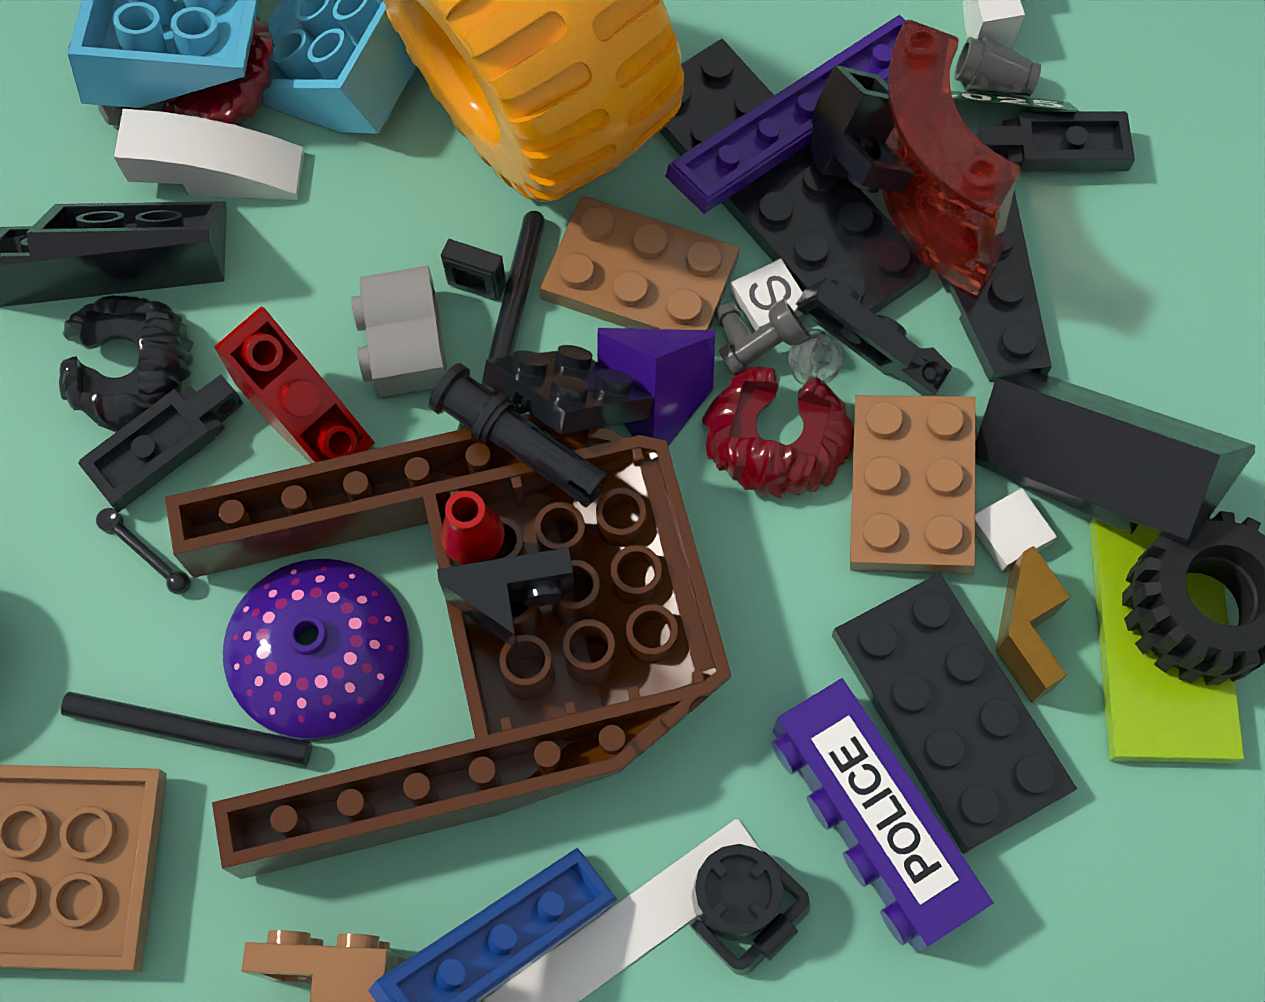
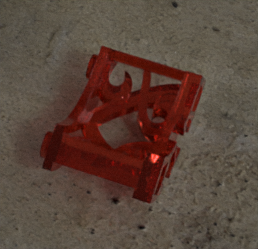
(959, 186)

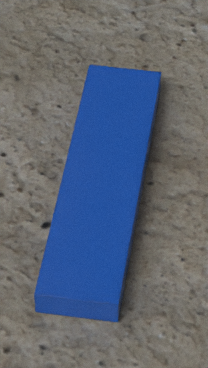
(501, 937)

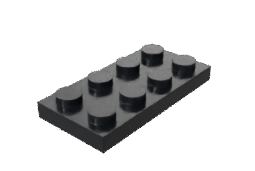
(953, 712)

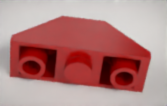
(289, 390)

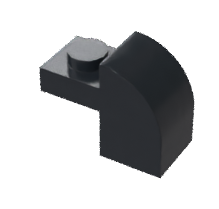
(852, 132)

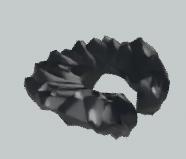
(160, 367)

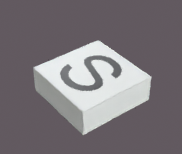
(763, 289)

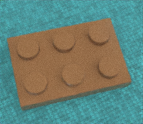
(638, 270)
(913, 484)

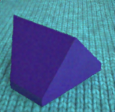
(667, 365)

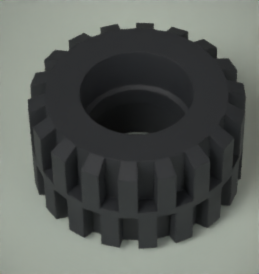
(1171, 621)

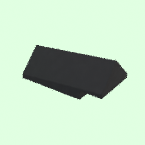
(112, 250)
(1107, 455)

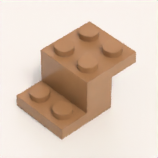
(335, 972)

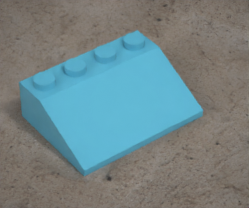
(158, 48)
(336, 63)

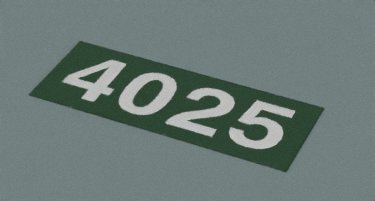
(1010, 100)

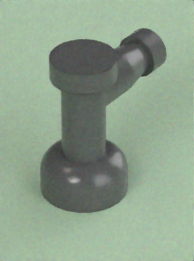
(748, 347)

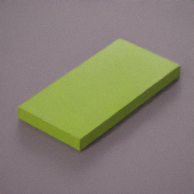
(1147, 710)

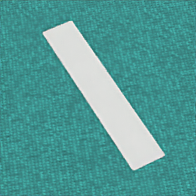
(620, 933)

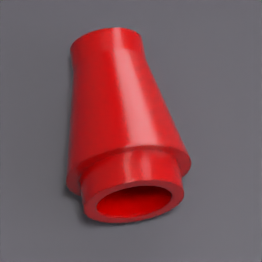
(471, 529)

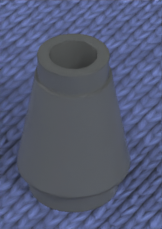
(995, 68)

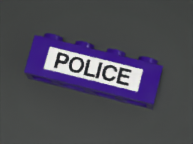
(880, 817)

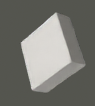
(1011, 528)

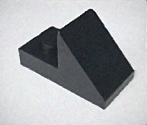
(490, 587)

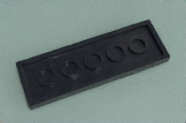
(793, 211)

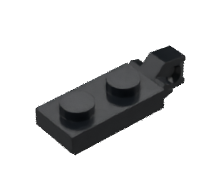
(1063, 141)
(873, 336)
(159, 441)

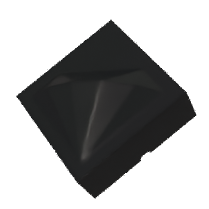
(473, 269)

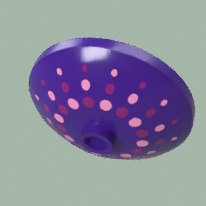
(338, 678)

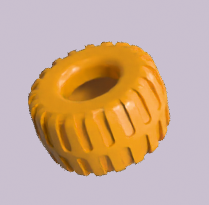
(547, 84)

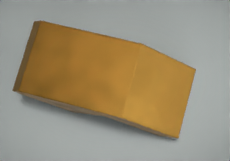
(1030, 599)

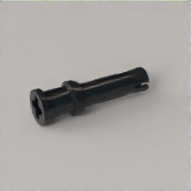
(496, 421)

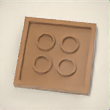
(77, 865)

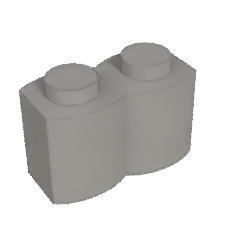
(401, 331)

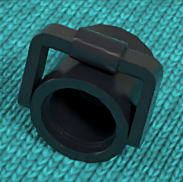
(738, 897)

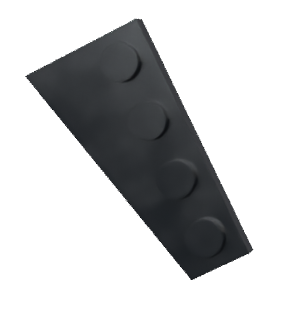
(1005, 316)

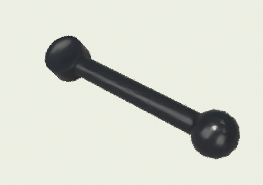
(112, 522)

